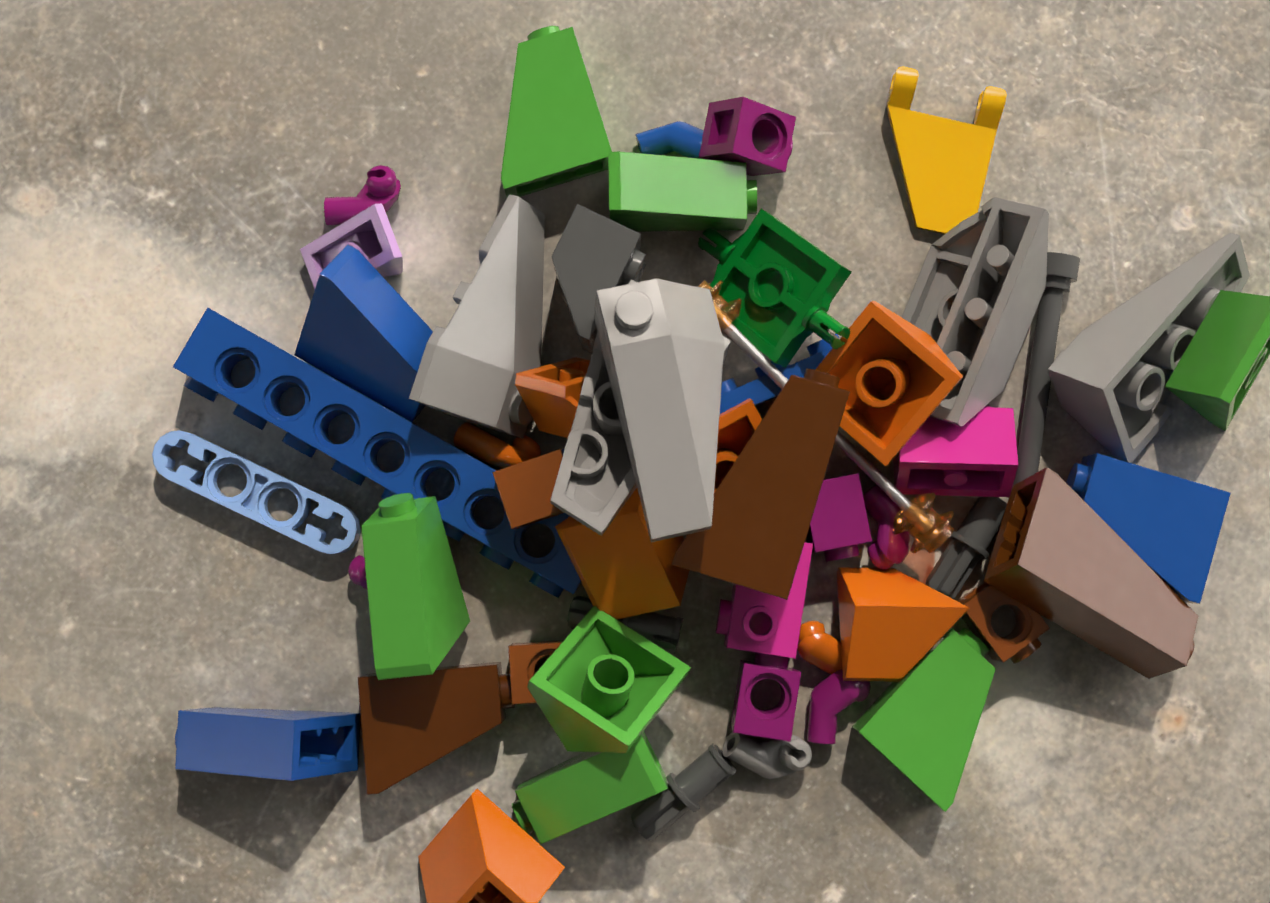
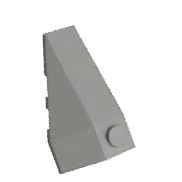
(494, 331)
(1120, 364)
(667, 386)
(596, 465)

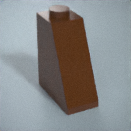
(427, 717)

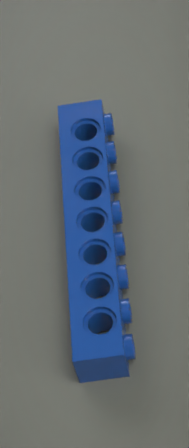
(220, 344)

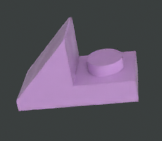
(368, 233)

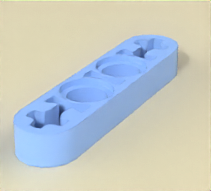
(258, 489)

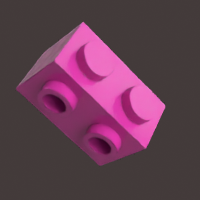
(960, 460)
(763, 621)

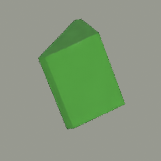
(1224, 356)
(604, 685)

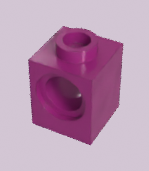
(748, 134)
(839, 519)
(770, 723)

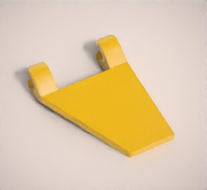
(942, 157)

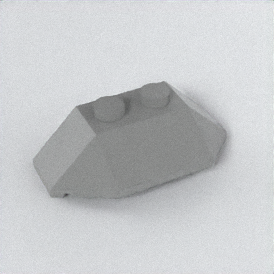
(981, 298)

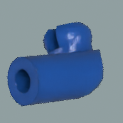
(669, 138)

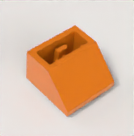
(485, 859)

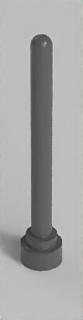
(1061, 272)

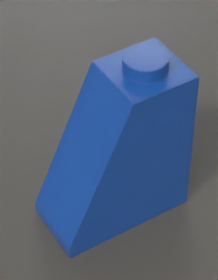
(364, 333)
(1158, 515)
(267, 742)

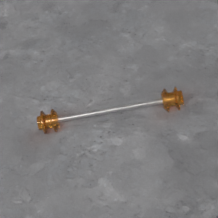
(916, 515)

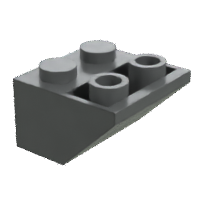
(594, 257)

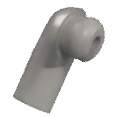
(768, 758)

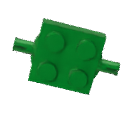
(781, 284)

